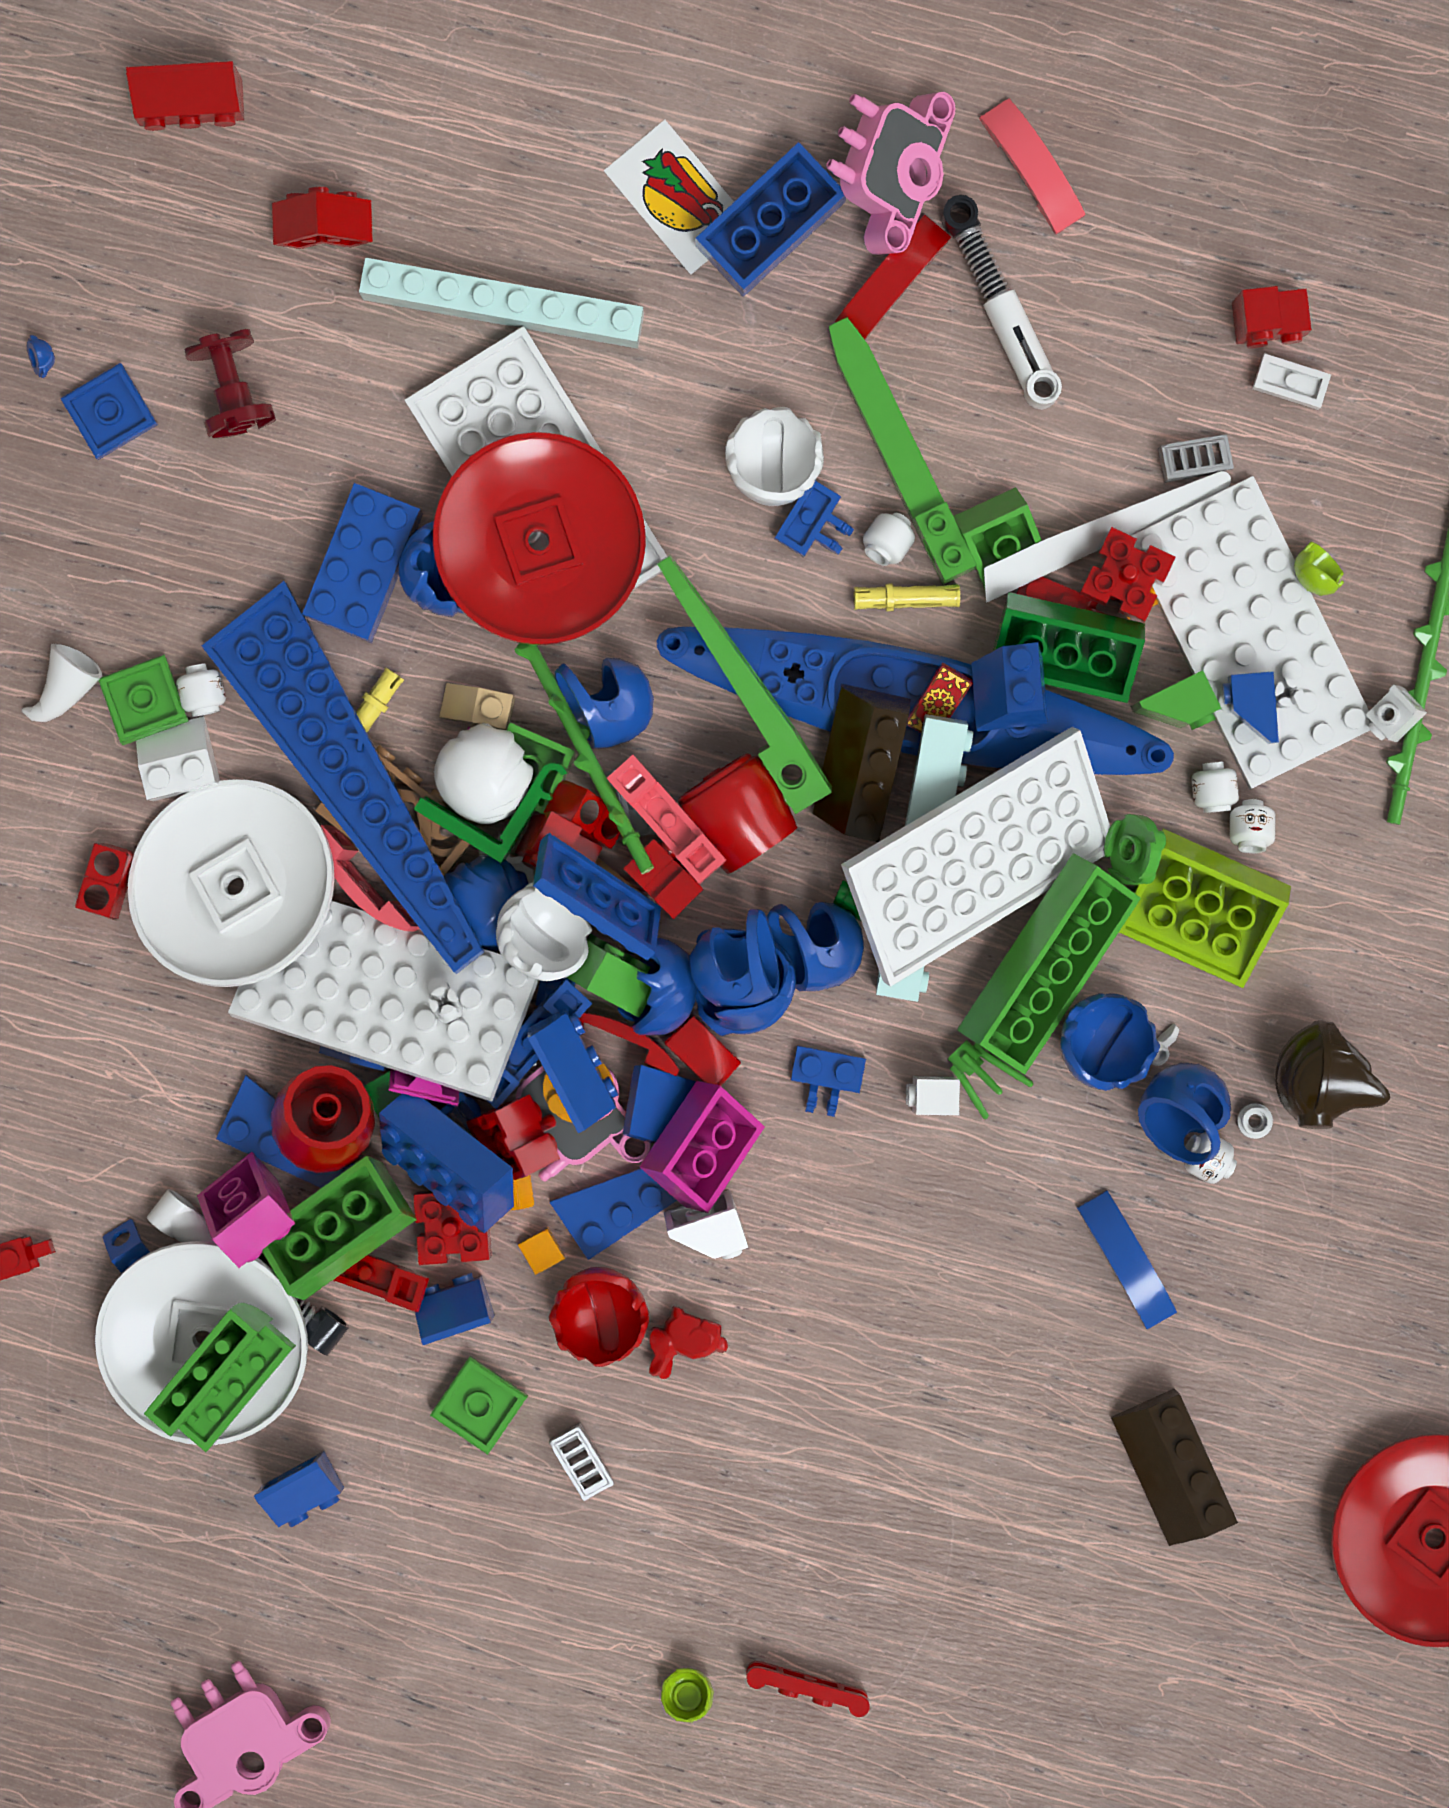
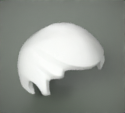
(774, 456)
(483, 774)
(541, 936)

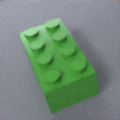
(338, 1228)

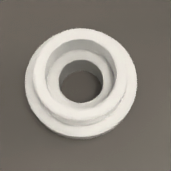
(1263, 1128)

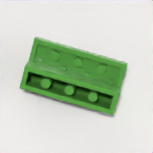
(221, 1376)

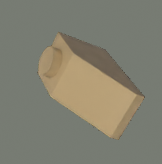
(477, 706)

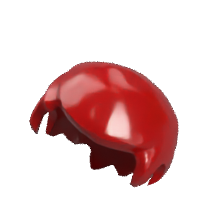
(599, 1316)

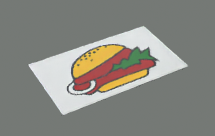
(670, 191)

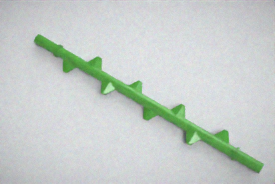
(1428, 670)
(586, 759)

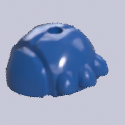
(40, 355)

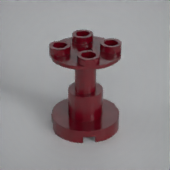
(232, 396)

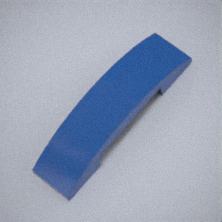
(523, 1054)
(1127, 1259)

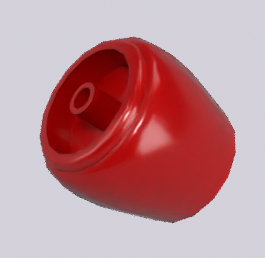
(740, 810)
(323, 1119)

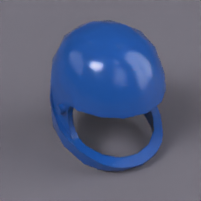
(617, 710)
(825, 951)
(737, 970)
(1184, 1101)

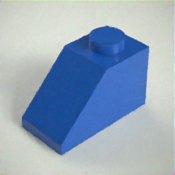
(1254, 702)

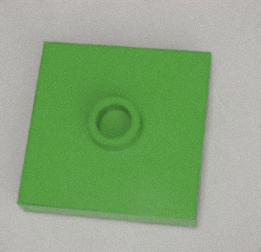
(143, 700)
(479, 1405)

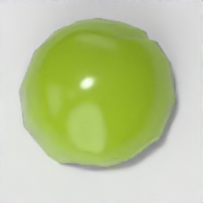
(1317, 570)
(687, 1695)

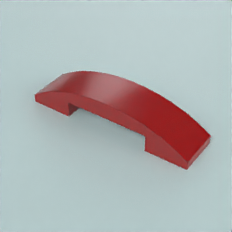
(894, 277)
(656, 1056)
(386, 1280)

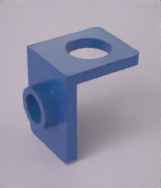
(130, 1251)

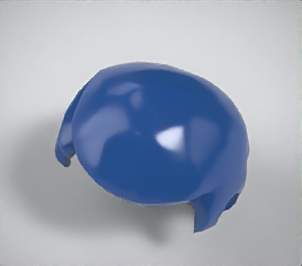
(421, 577)
(482, 891)
(671, 993)
(1108, 1041)

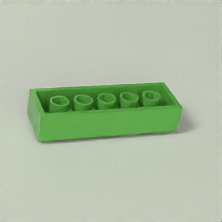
(1049, 963)

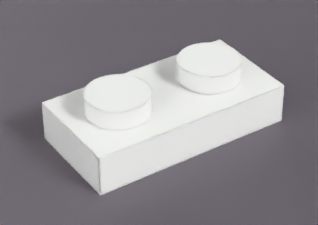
(1291, 381)

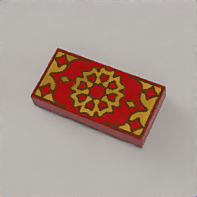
(940, 696)

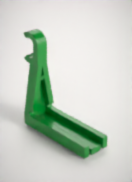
(481, 839)

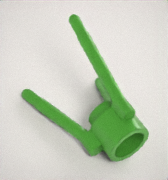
(968, 1060)

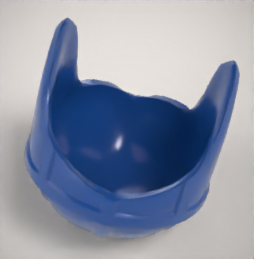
(755, 1017)

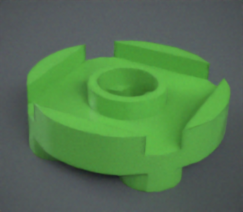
(1148, 841)

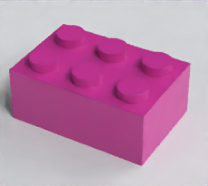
(702, 1146)
(245, 1210)

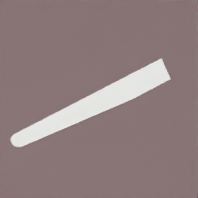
(1088, 538)

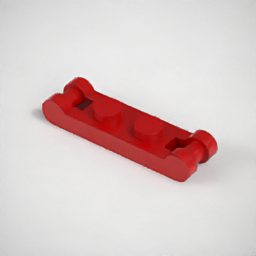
(793, 1683)

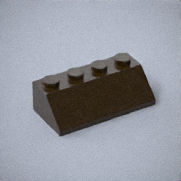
(862, 760)
(1174, 1469)

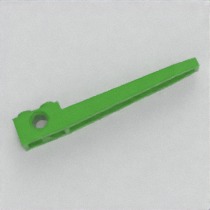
(900, 454)
(783, 740)

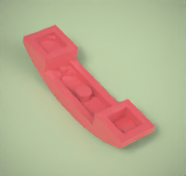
(1034, 165)
(666, 818)
(358, 887)

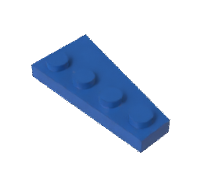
(250, 1130)
(610, 1209)

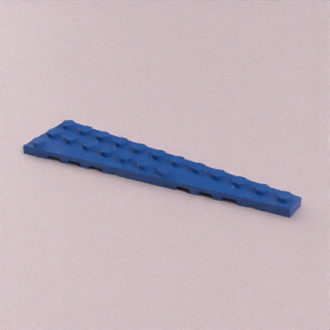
(302, 705)

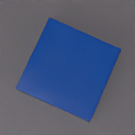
(109, 411)
(653, 1102)

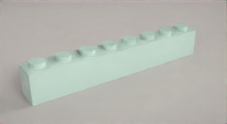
(501, 303)
(934, 783)

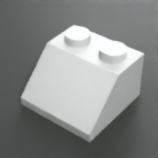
(177, 760)
(710, 1233)

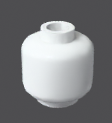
(888, 538)

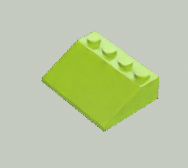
(1207, 910)

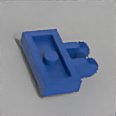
(809, 517)
(827, 1070)

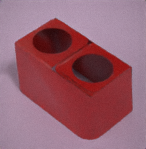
(567, 803)
(92, 877)
(702, 1052)

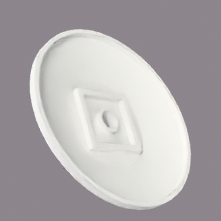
(194, 853)
(159, 1307)

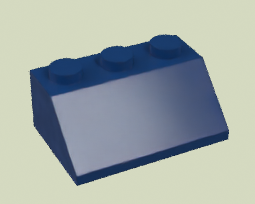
(573, 1068)

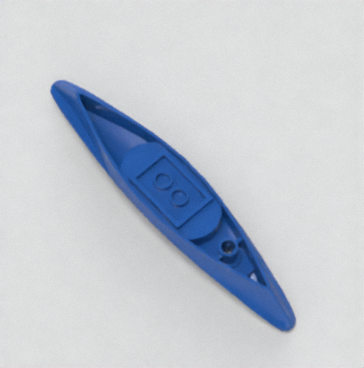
(830, 661)

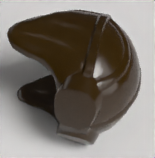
(1324, 1077)

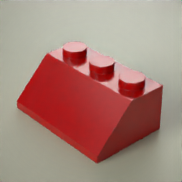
(186, 95)

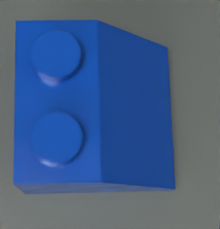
(1009, 688)
(454, 1308)
(300, 1490)

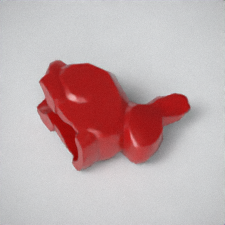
(683, 1336)

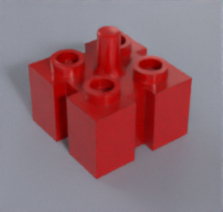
(1127, 575)
(669, 880)
(517, 1135)
(447, 1233)

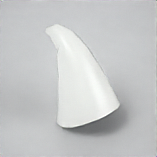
(67, 681)

